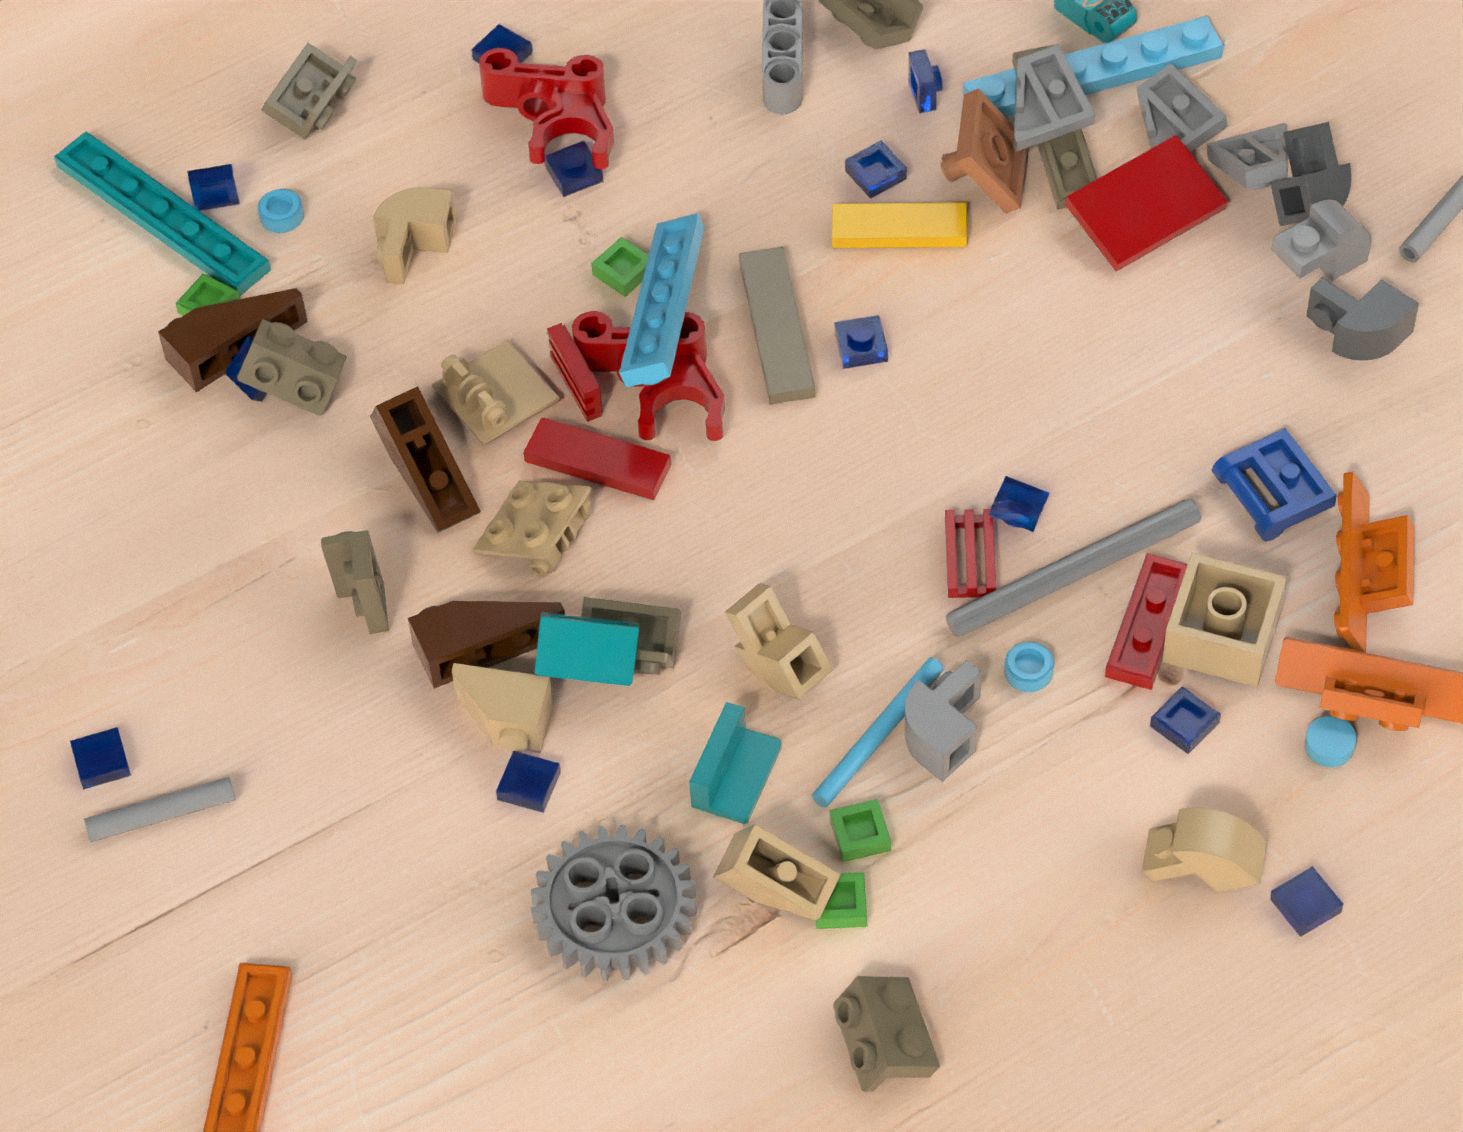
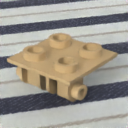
(493, 391)
(537, 523)

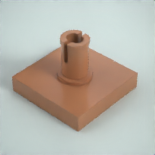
(987, 152)

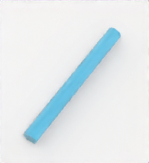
(873, 737)

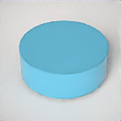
(280, 211)
(1029, 666)
(1330, 741)

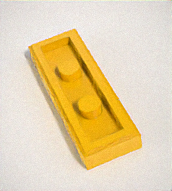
(899, 225)

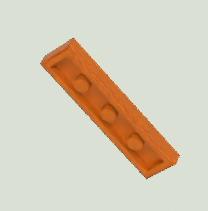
(248, 1048)

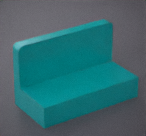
(586, 649)
(733, 767)

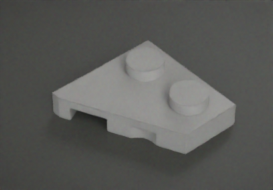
(1047, 99)
(1178, 108)
(1252, 157)

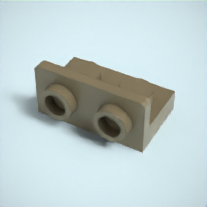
(357, 575)

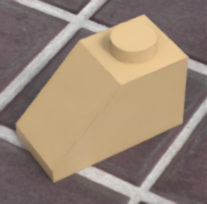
(506, 705)
(776, 873)

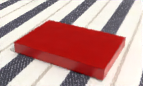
(1146, 203)

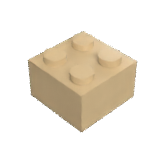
(1224, 619)

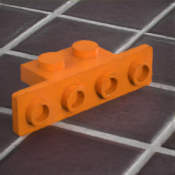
(1374, 563)
(1371, 684)

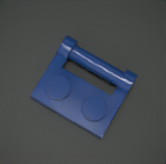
(1286, 475)

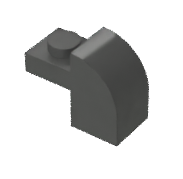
(1314, 174)
(1363, 327)

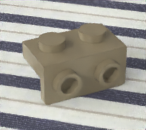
(878, 21)
(308, 89)
(292, 367)
(656, 630)
(884, 1030)

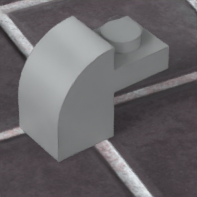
(1325, 240)
(935, 723)

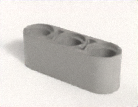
(782, 55)

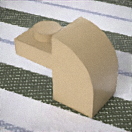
(409, 222)
(774, 649)
(1208, 843)

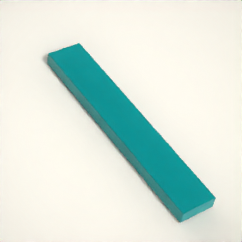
(162, 213)

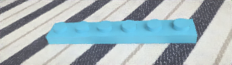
(1119, 61)
(662, 301)

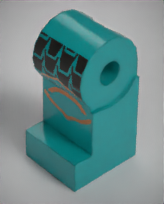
(1099, 17)

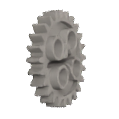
(620, 940)

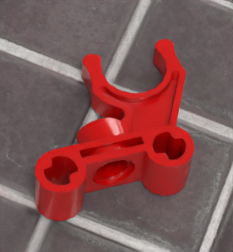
(553, 97)
(689, 379)

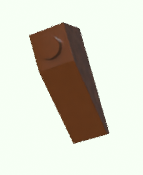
(210, 336)
(424, 459)
(475, 634)

